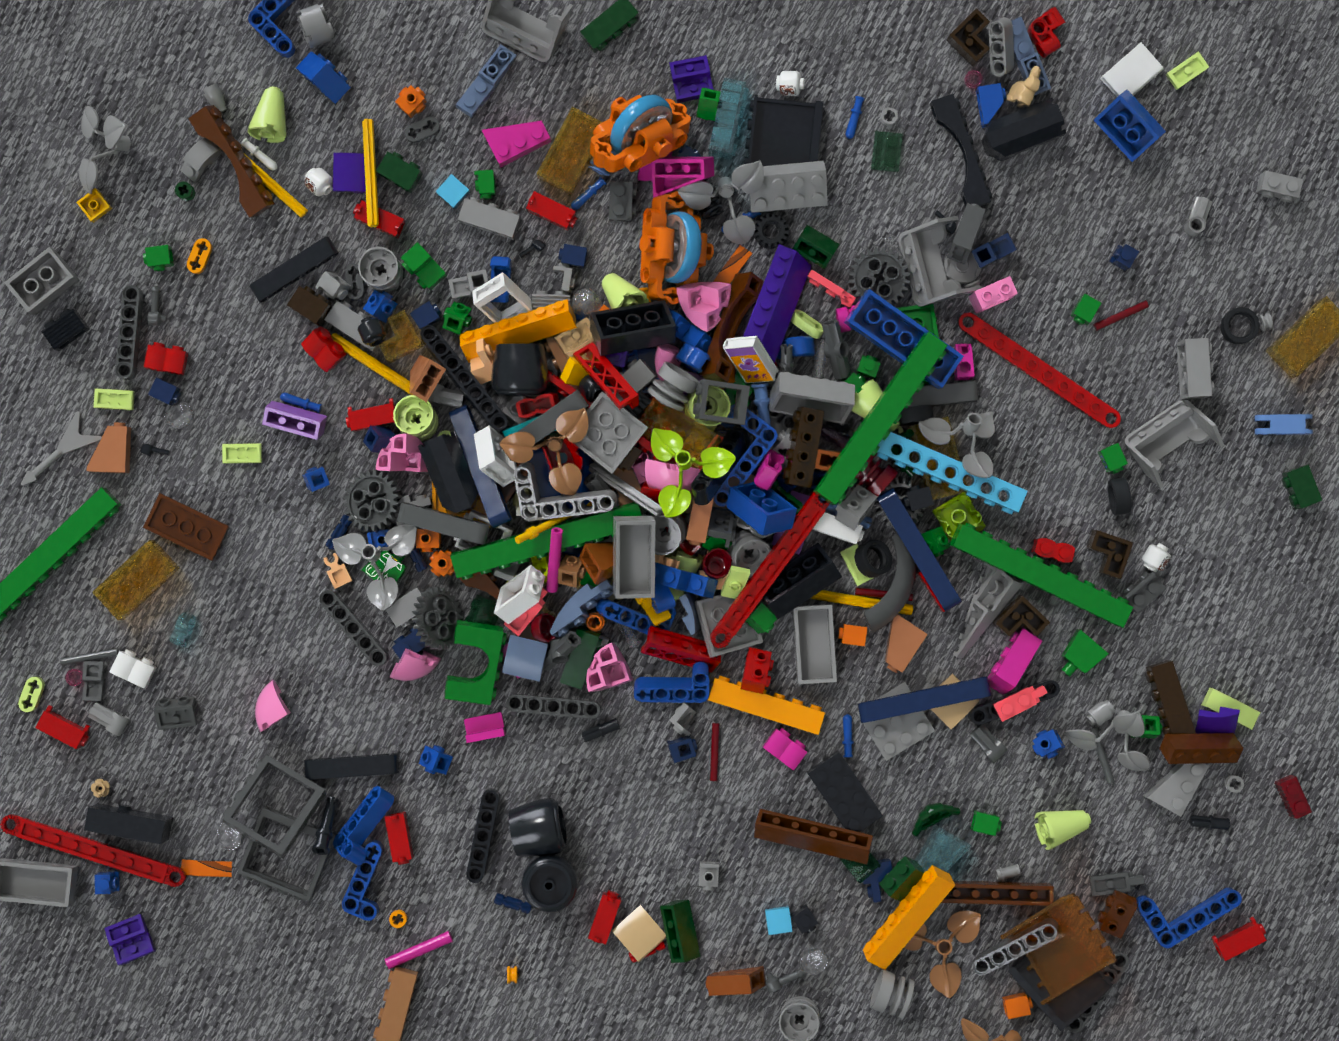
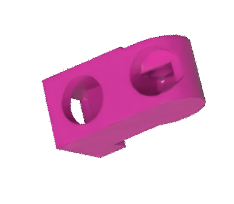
(965, 368)

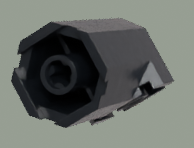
(1023, 130)
(450, 473)

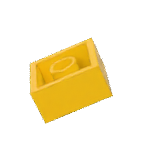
(94, 205)
(573, 372)

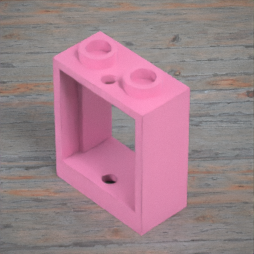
(993, 295)

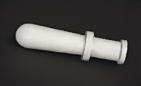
(267, 161)

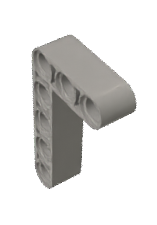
(557, 502)

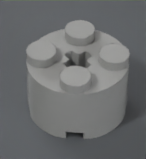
(314, 25)

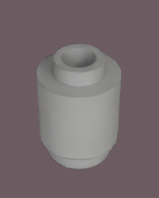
(1100, 713)

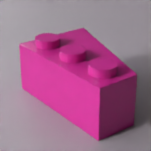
(516, 141)
(675, 172)
(1013, 661)

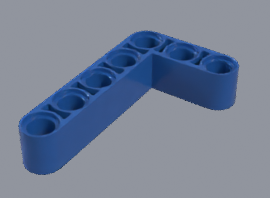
(267, 25)
(747, 455)
(1187, 918)

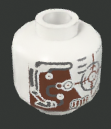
(790, 83)
(318, 181)
(1156, 557)

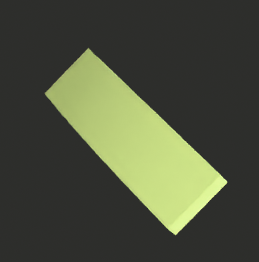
(1216, 699)

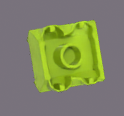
(958, 511)

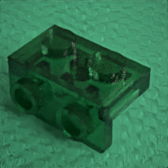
(482, 611)

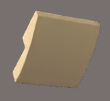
(575, 339)
(954, 713)
(639, 933)

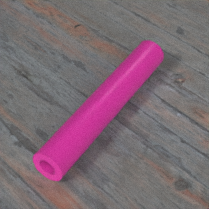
(554, 559)
(418, 950)

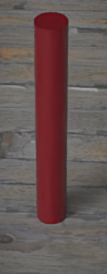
(1121, 315)
(874, 593)
(714, 752)

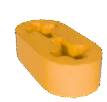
(204, 257)

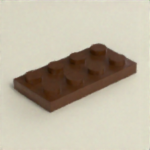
(186, 526)

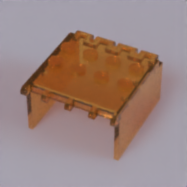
(1074, 952)

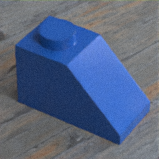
(989, 101)

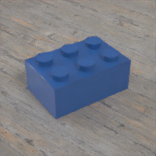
(1129, 125)
(761, 508)

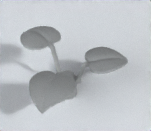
(114, 140)
(745, 177)
(975, 425)
(353, 547)
(1124, 723)

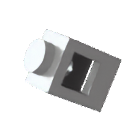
(333, 285)
(708, 867)

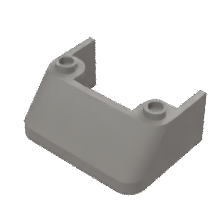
(523, 30)
(925, 264)
(1166, 433)

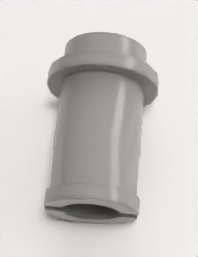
(1007, 872)

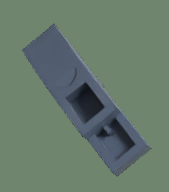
(1025, 54)
(486, 81)
(574, 611)

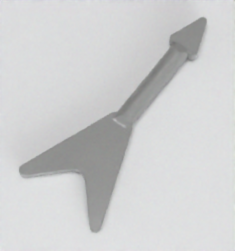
(70, 441)

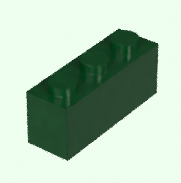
(609, 25)
(581, 658)
(680, 931)

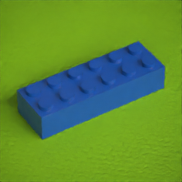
(897, 334)

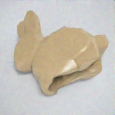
(1024, 91)

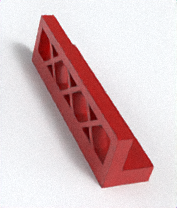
(608, 372)
(680, 645)

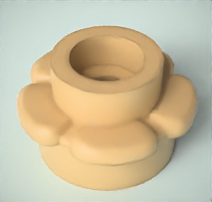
(100, 783)

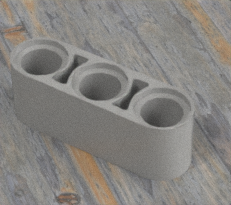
(1004, 38)

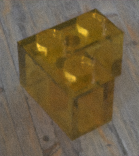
(405, 339)

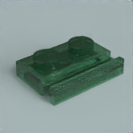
(886, 151)
(859, 870)

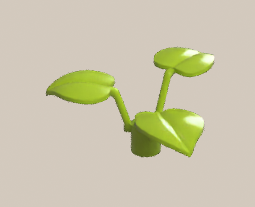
(669, 444)

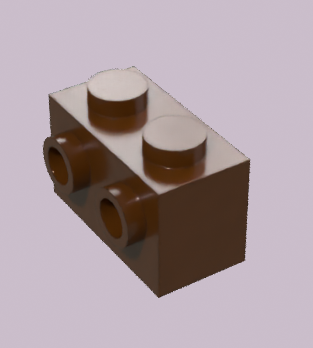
(1117, 913)

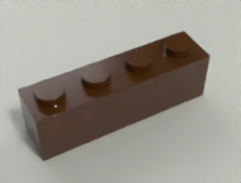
(1201, 748)

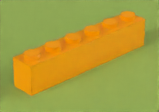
(521, 328)
(767, 706)
(908, 917)

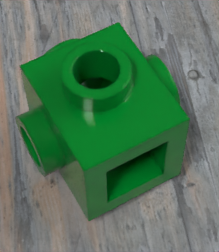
(457, 317)
(936, 541)

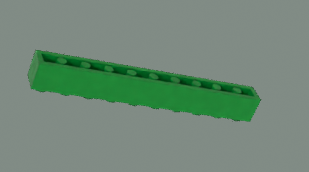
(880, 418)
(55, 549)
(506, 550)
(1041, 575)

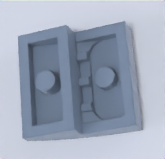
(691, 619)
(525, 658)

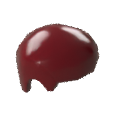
(717, 563)
(541, 627)

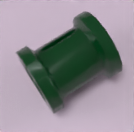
(185, 197)

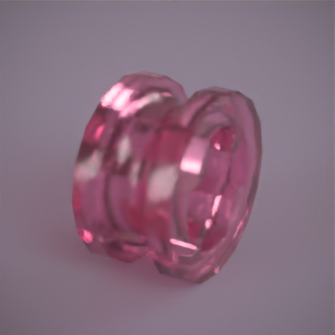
(967, 78)
(70, 681)

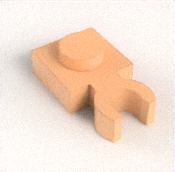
(667, 561)
(338, 574)

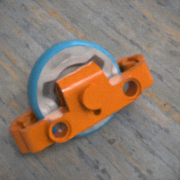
(639, 132)
(671, 247)

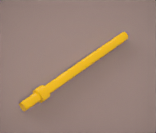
(533, 531)

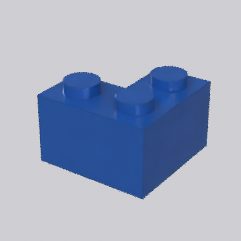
(322, 75)

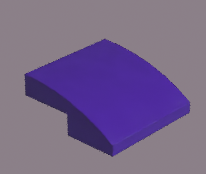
(690, 77)
(349, 172)
(1215, 722)
(129, 939)

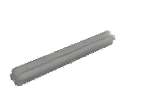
(626, 489)

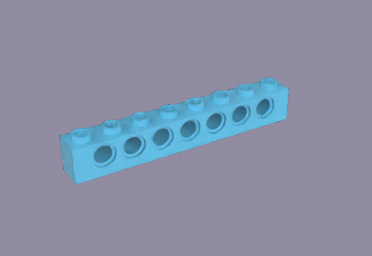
(1015, 494)

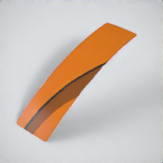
(733, 265)
(207, 868)

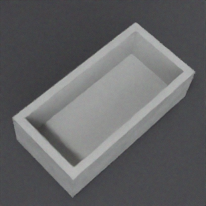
(791, 187)
(805, 391)
(633, 557)
(814, 644)
(37, 882)

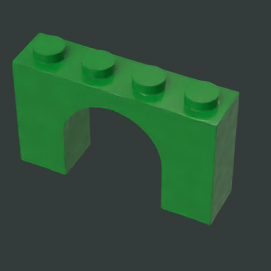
(479, 688)

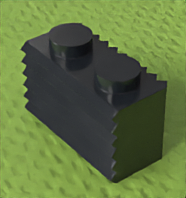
(65, 329)

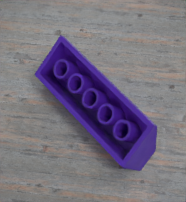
(778, 299)

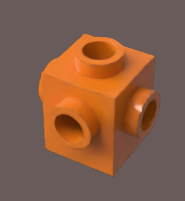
(411, 107)
(433, 542)
(436, 568)

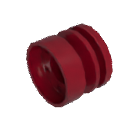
(875, 477)

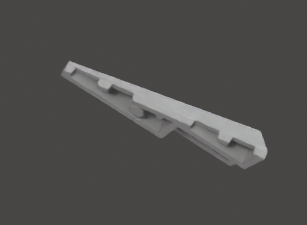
(993, 596)

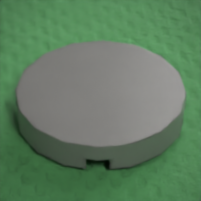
(961, 272)

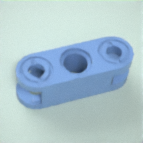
(1284, 424)

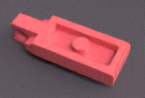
(831, 288)
(519, 624)
(1019, 702)

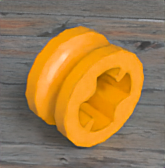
(400, 924)
(512, 974)

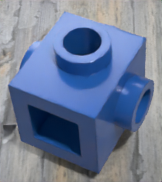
(380, 305)
(1054, 744)
(435, 759)

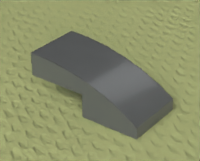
(93, 681)

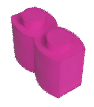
(769, 470)
(784, 748)

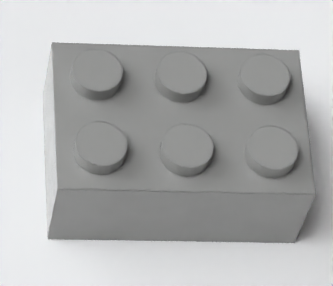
(41, 281)
(1195, 368)

